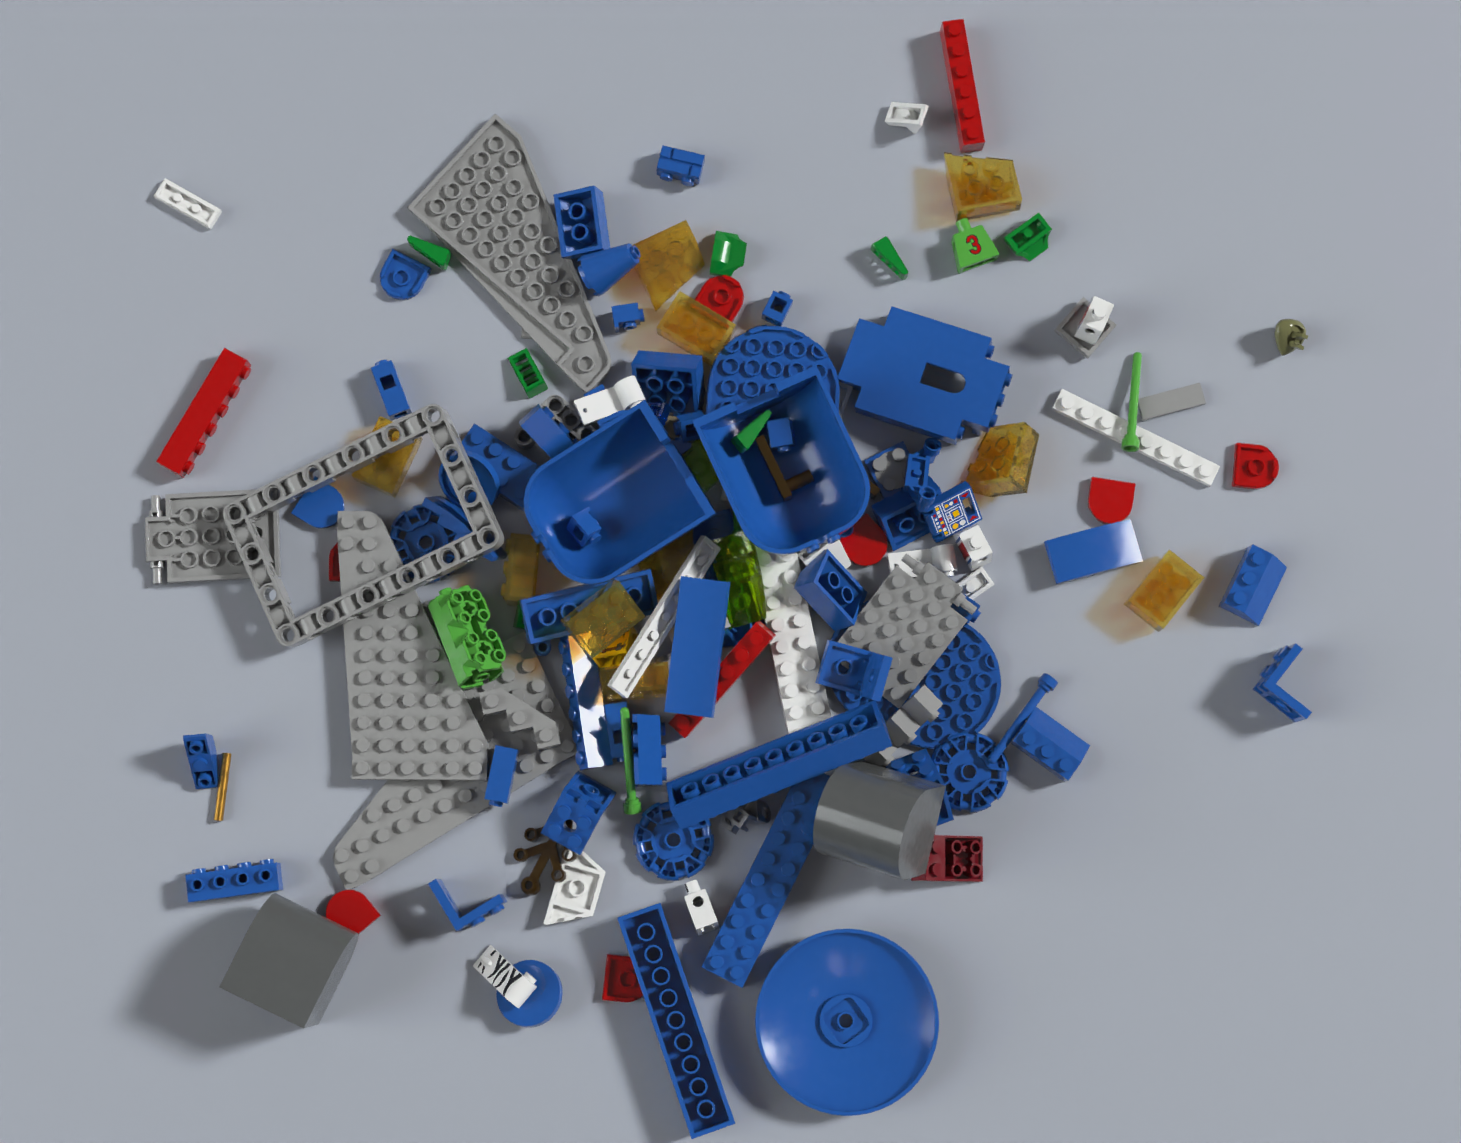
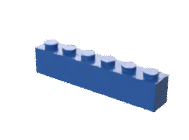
(586, 706)

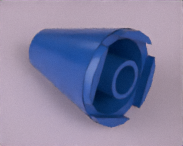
(606, 267)

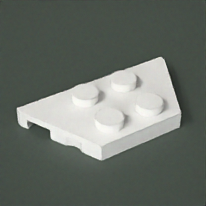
(578, 893)

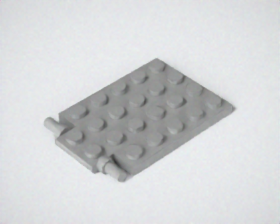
(197, 540)
(910, 624)

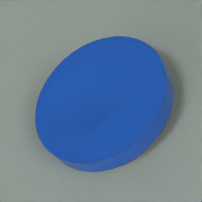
(485, 472)
(541, 1003)

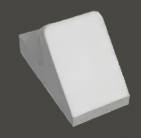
(906, 115)

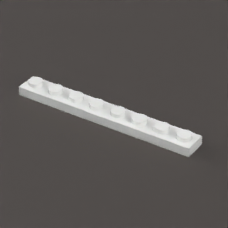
(1150, 443)
(661, 620)

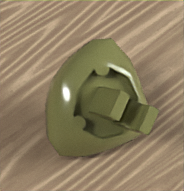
(1289, 336)

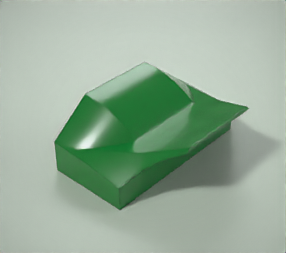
(1029, 238)
(727, 254)

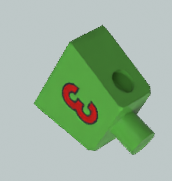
(972, 246)

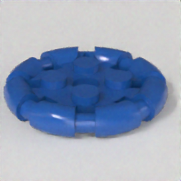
(417, 532)
(982, 767)
(669, 853)

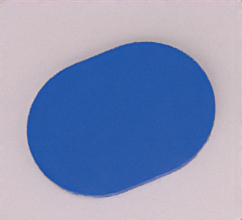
(762, 358)
(962, 678)

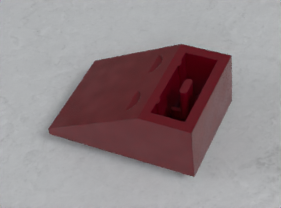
(954, 859)

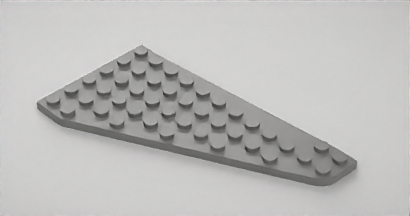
(504, 233)
(401, 688)
(417, 812)

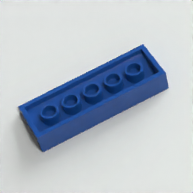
(544, 611)
(697, 647)

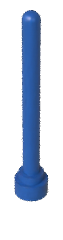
(1046, 684)

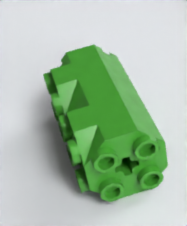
(469, 645)

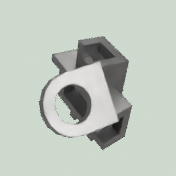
(751, 811)

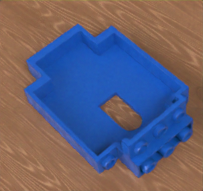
(891, 360)

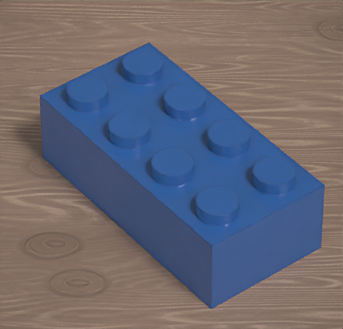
(511, 466)

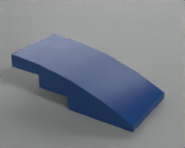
(454, 519)
(1093, 551)

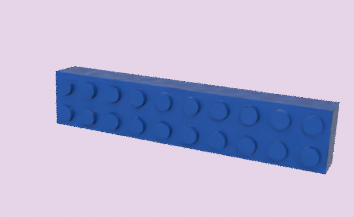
(778, 764)
(766, 884)
(676, 1021)

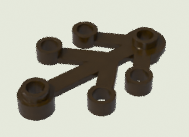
(548, 851)

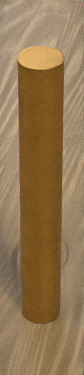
(222, 786)

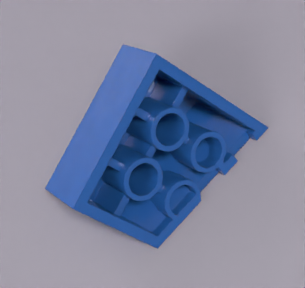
(671, 379)
(648, 750)

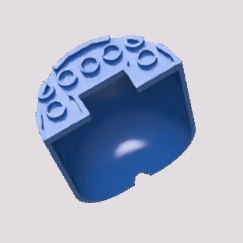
(823, 446)
(634, 489)

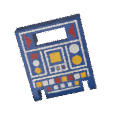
(948, 513)

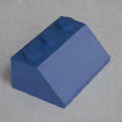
(581, 222)
(900, 518)
(1253, 584)
(831, 591)
(1050, 744)

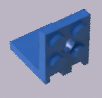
(865, 674)
(1276, 695)
(926, 769)
(584, 803)
(472, 918)

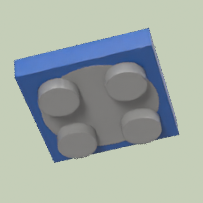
(888, 469)

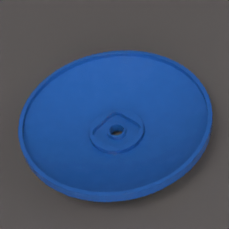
(855, 1065)

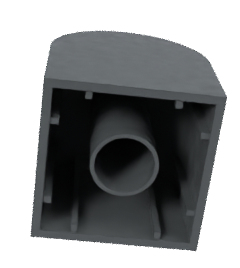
(878, 819)
(290, 961)

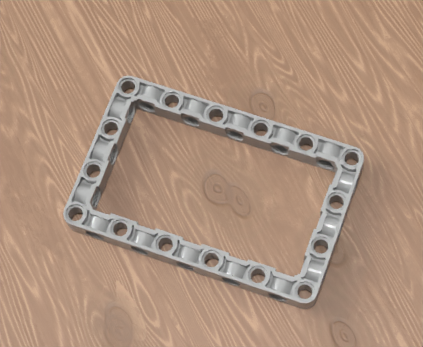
(391, 584)

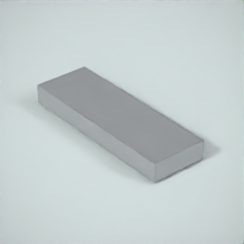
(1171, 401)

